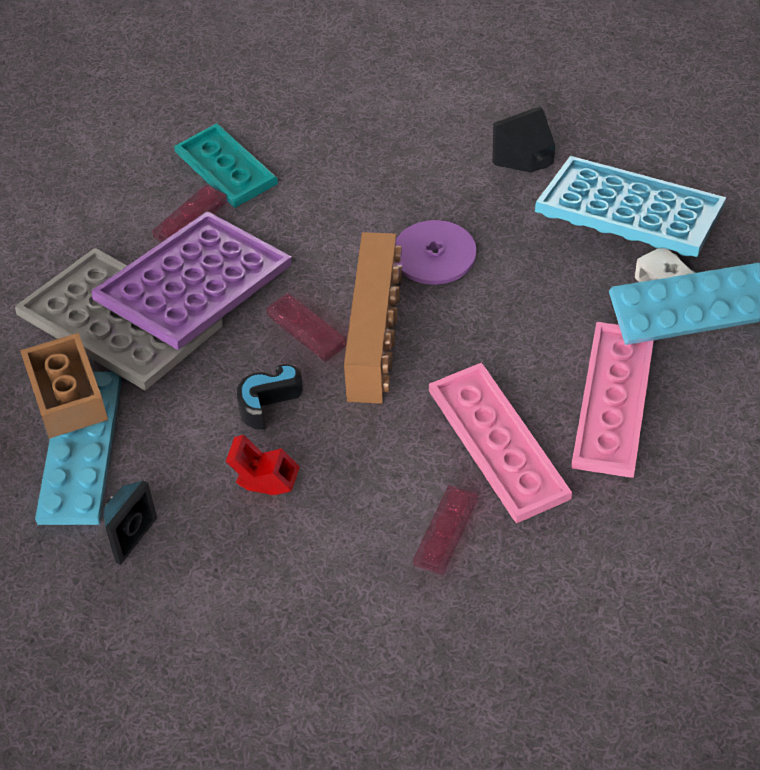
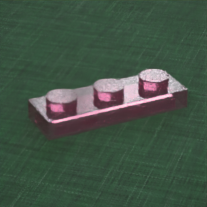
(202, 201)
(306, 327)
(445, 530)

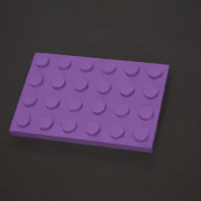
(191, 279)

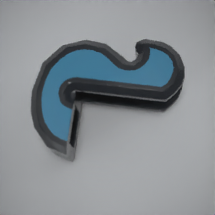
(266, 389)

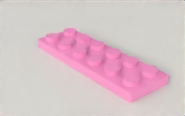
(612, 404)
(500, 443)

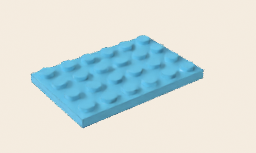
(631, 206)

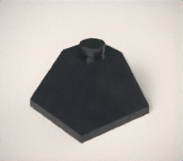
(523, 141)
(128, 518)

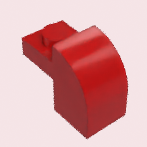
(262, 472)

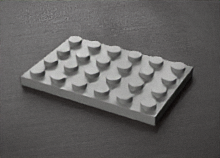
(67, 308)

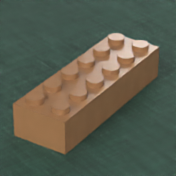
(372, 318)

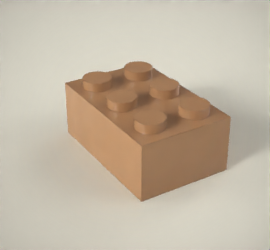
(64, 385)

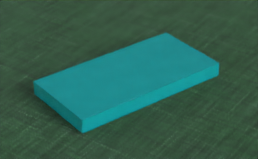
(226, 165)

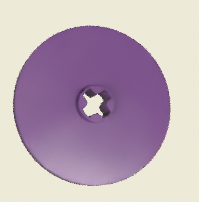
(453, 246)

